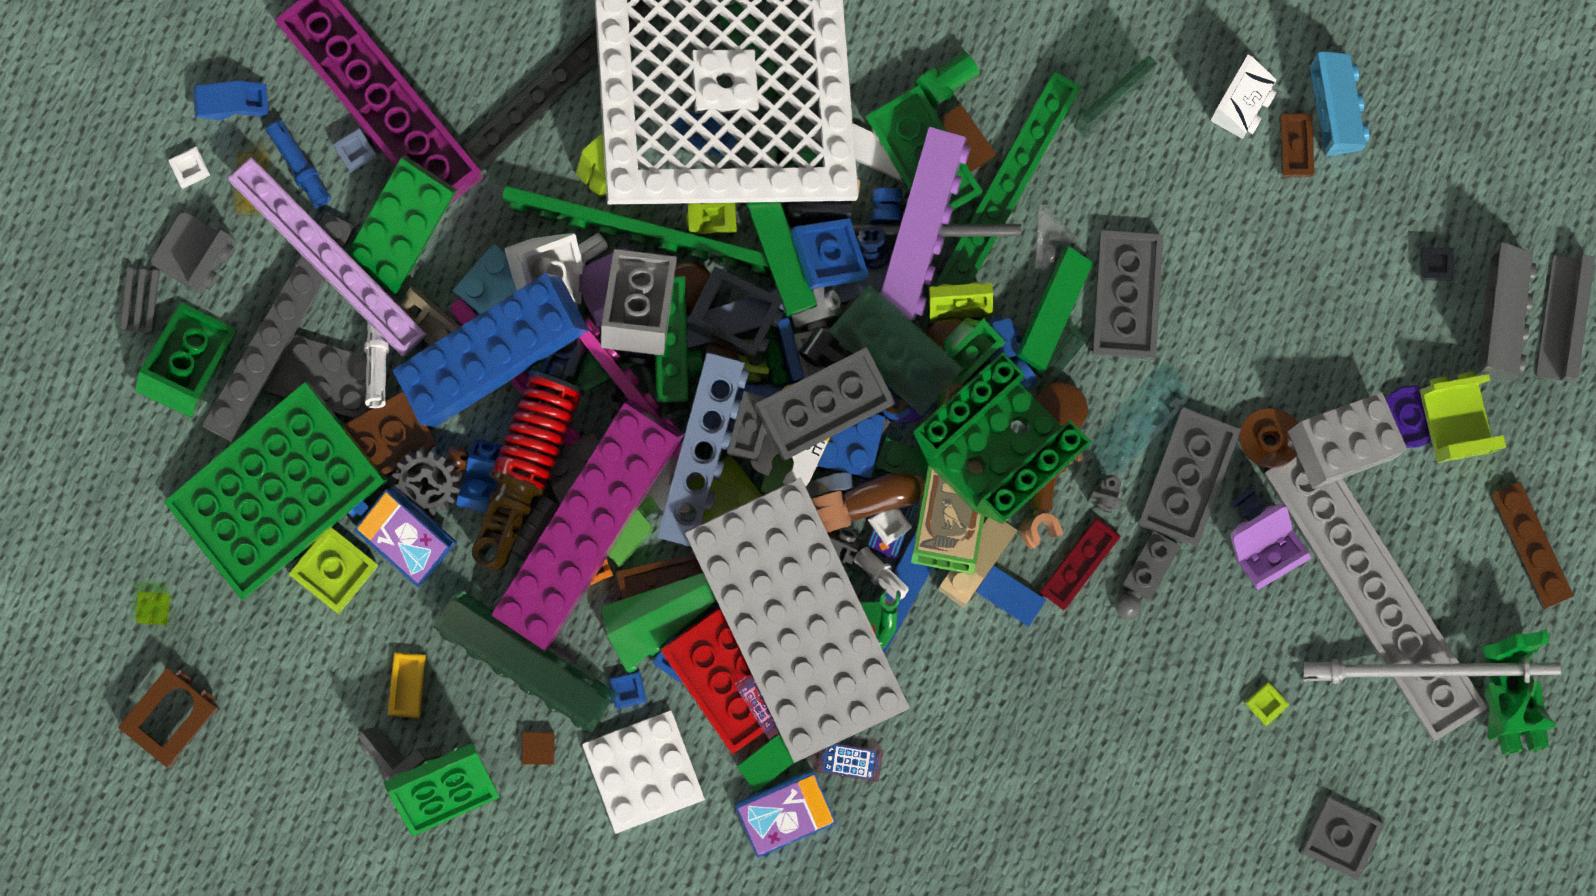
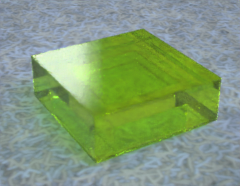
(153, 608)

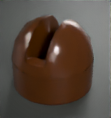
(458, 454)

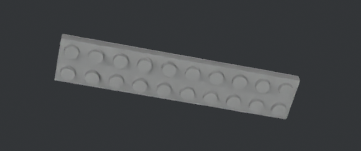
(1377, 596)

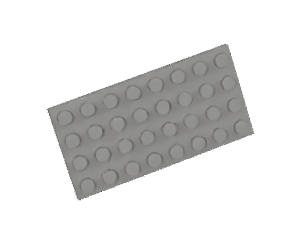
(797, 619)

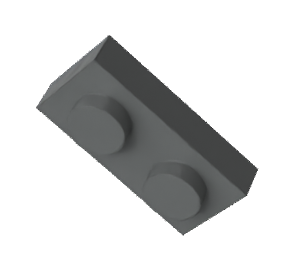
(748, 429)

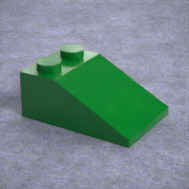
(185, 360)

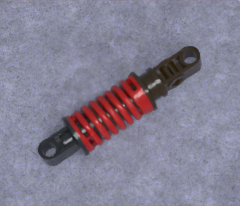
(527, 450)

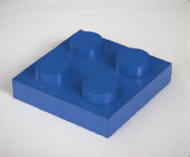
(829, 253)

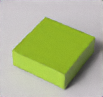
(1266, 704)

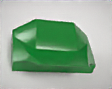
(973, 346)

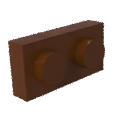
(1296, 145)

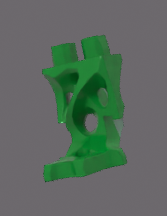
(1508, 708)

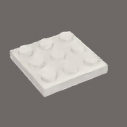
(643, 772)

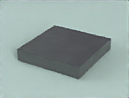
(1342, 837)

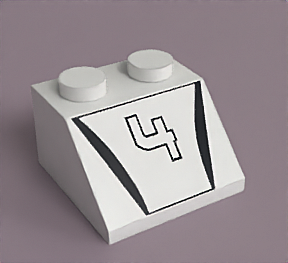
(1244, 99)

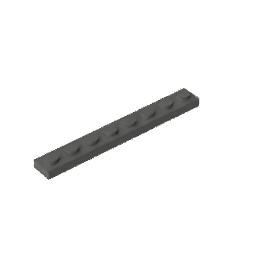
(272, 339)

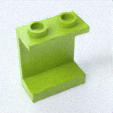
(1458, 418)

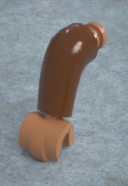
(869, 498)
(1040, 505)

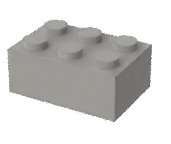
(1347, 440)

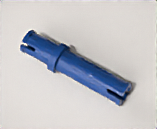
(305, 175)

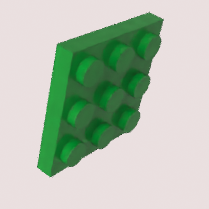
(441, 789)

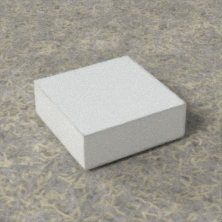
(189, 167)
(889, 525)

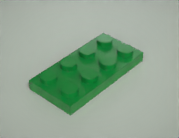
(902, 131)
(401, 224)

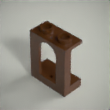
(201, 712)

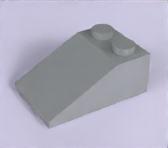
(638, 302)

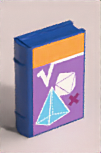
(405, 536)
(785, 813)

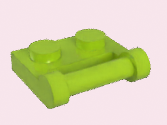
(960, 301)

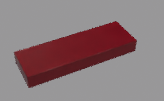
(1079, 564)

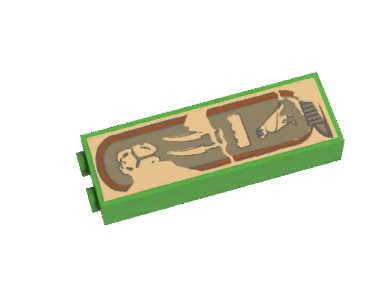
(947, 527)

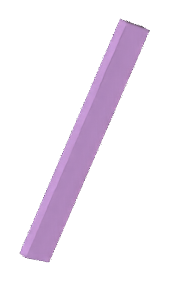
(327, 257)

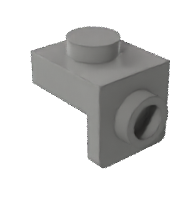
(827, 309)

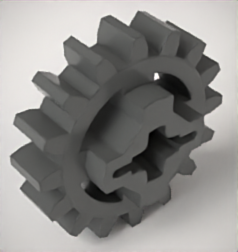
(440, 479)

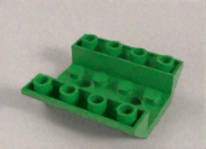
(978, 428)

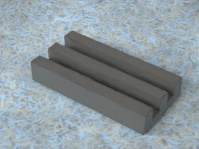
(136, 327)

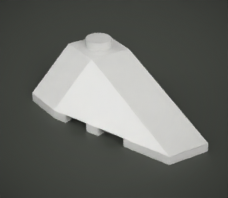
(550, 255)

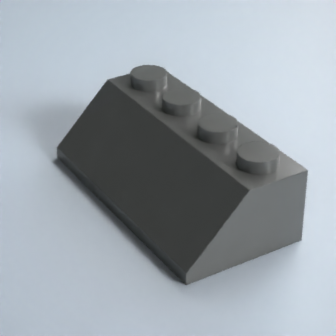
(1505, 312)

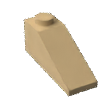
(993, 542)

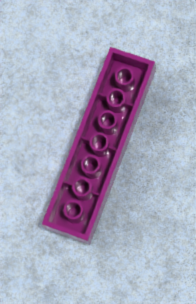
(375, 91)
(588, 524)

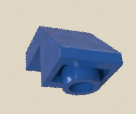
(229, 98)
(477, 481)

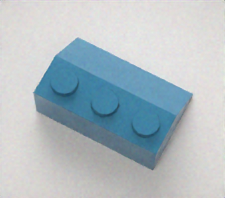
(1338, 103)

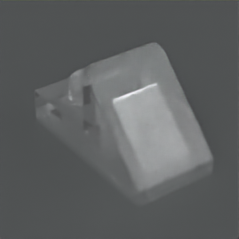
(1048, 229)

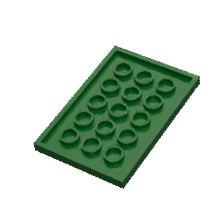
(275, 490)

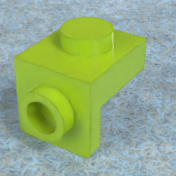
(711, 218)

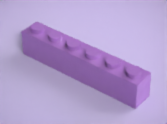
(923, 220)

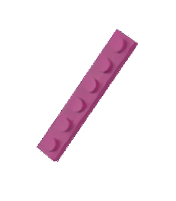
(625, 379)

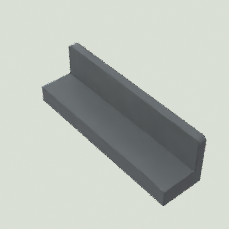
(1565, 318)

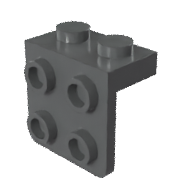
(193, 253)
(377, 744)

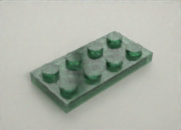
(901, 350)

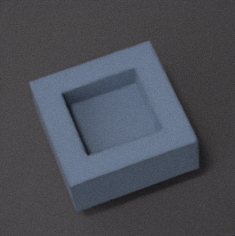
(354, 150)

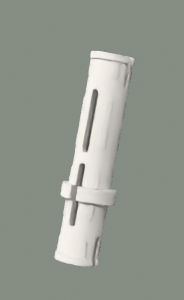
(376, 351)

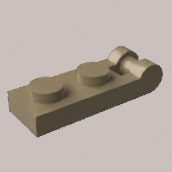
(431, 319)

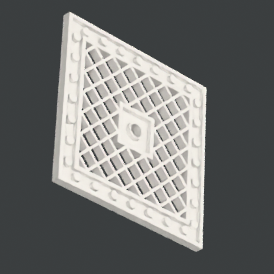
(716, 185)

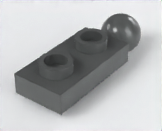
(1146, 574)

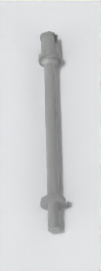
(1338, 671)

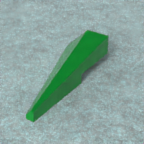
(651, 618)

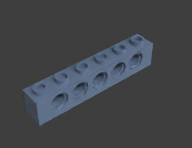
(715, 368)

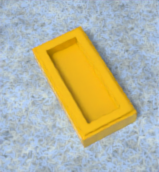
(407, 685)

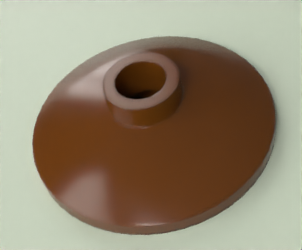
(1268, 424)

